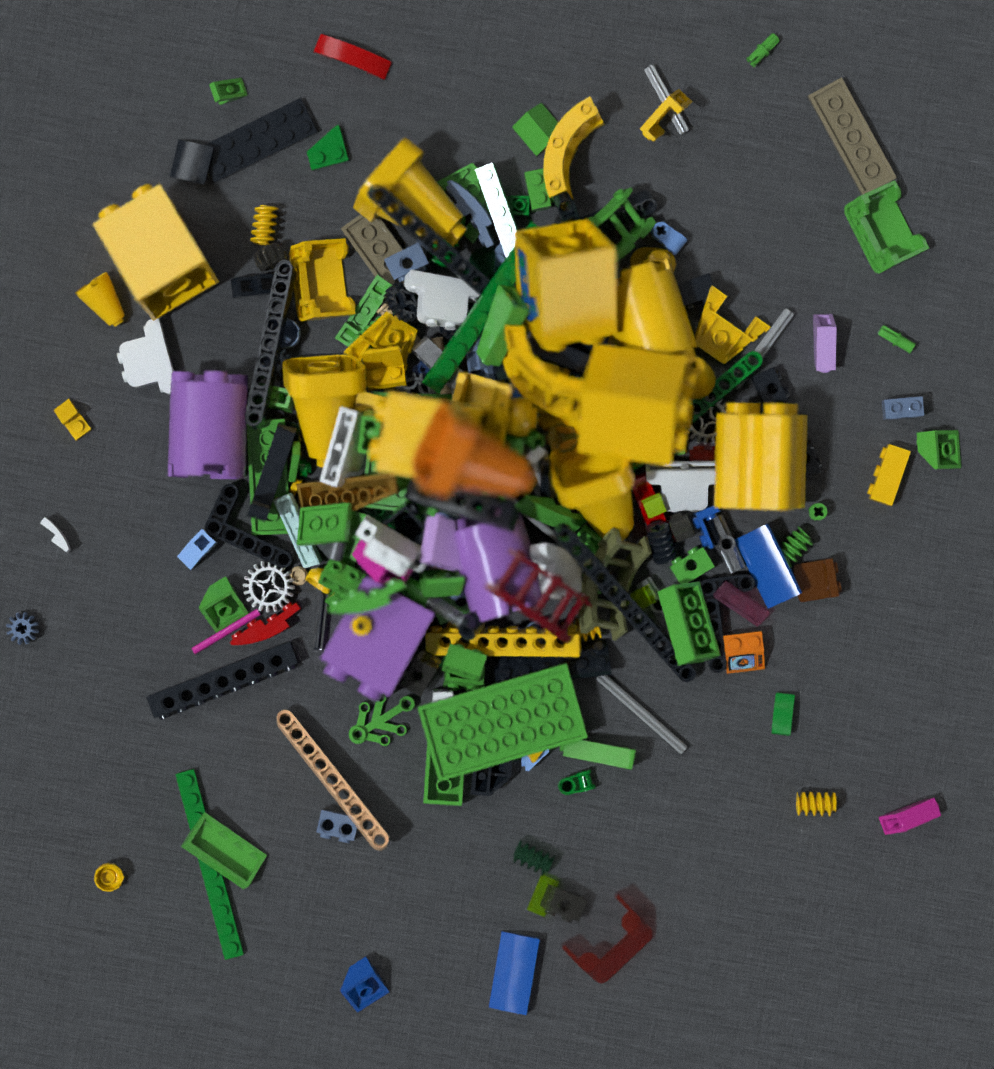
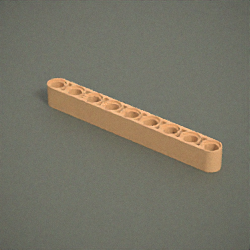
(334, 789)

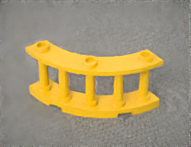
(563, 145)
(535, 380)

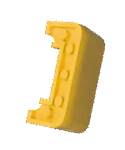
(320, 279)

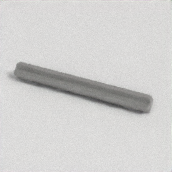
(769, 339)

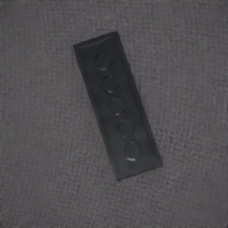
(260, 139)
(592, 662)

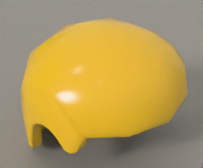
(313, 578)
(108, 877)

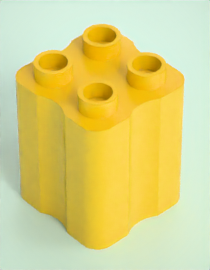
(760, 457)

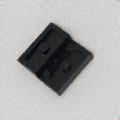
(192, 162)

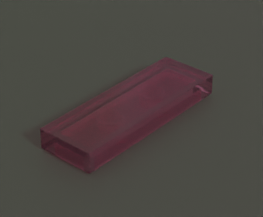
(741, 603)

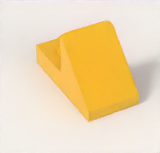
(72, 419)

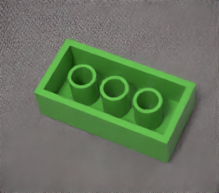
(688, 623)
(441, 792)

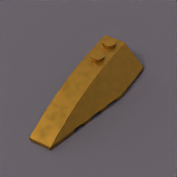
(356, 490)

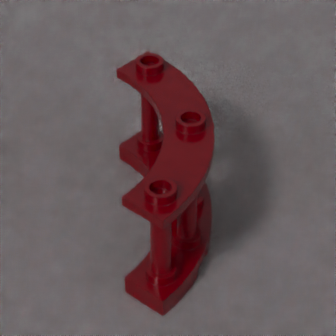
(534, 613)

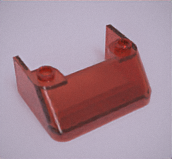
(637, 937)

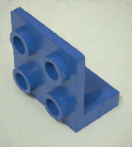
(708, 514)

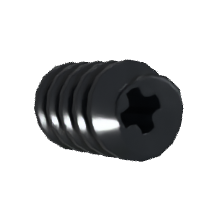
(661, 542)

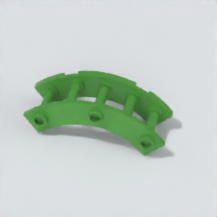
(641, 228)

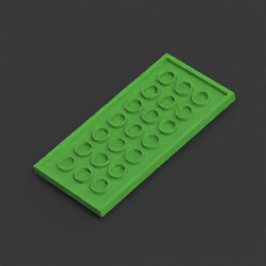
(502, 722)

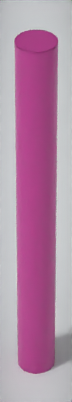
(226, 631)

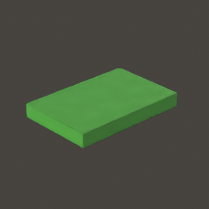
(324, 524)

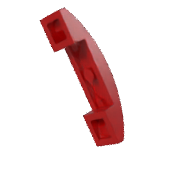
(353, 56)

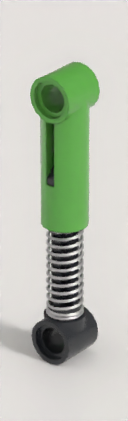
(467, 625)

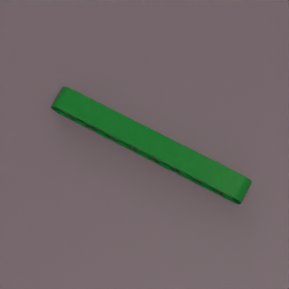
(717, 392)

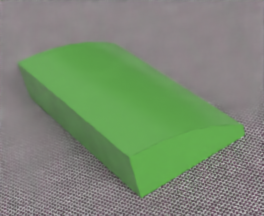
(224, 851)

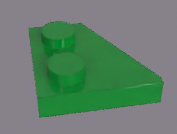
(328, 150)

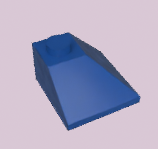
(363, 985)

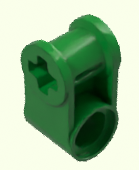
(577, 782)

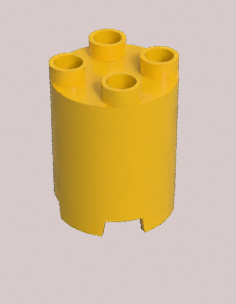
(652, 312)

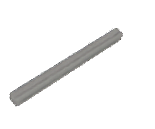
(642, 713)

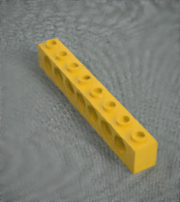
(551, 648)

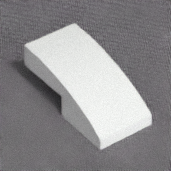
(59, 539)

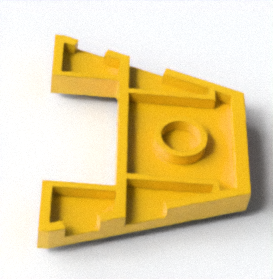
(384, 333)
(718, 335)

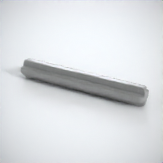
(663, 93)

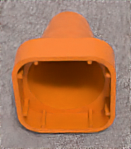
(466, 458)

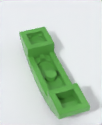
(364, 311)

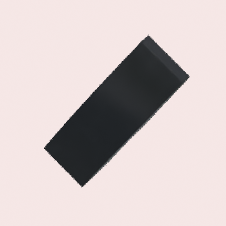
(254, 286)

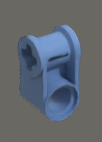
(671, 240)

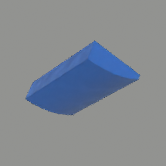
(767, 566)
(514, 972)

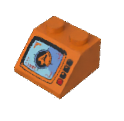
(744, 652)

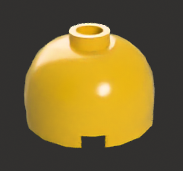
(521, 417)

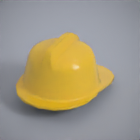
(653, 255)

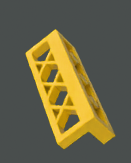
(498, 410)

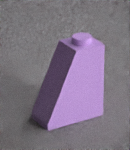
(824, 342)
(440, 544)

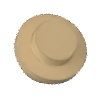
(299, 575)

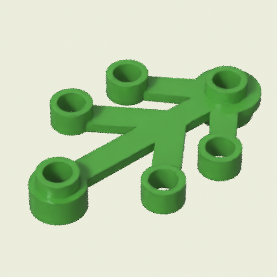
(379, 721)

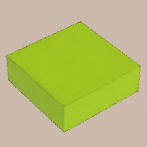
(654, 505)

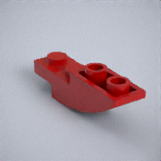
(259, 631)

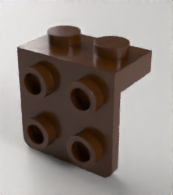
(817, 580)

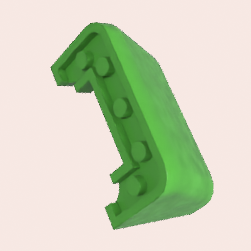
(882, 228)

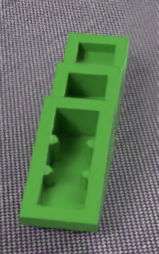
(547, 512)

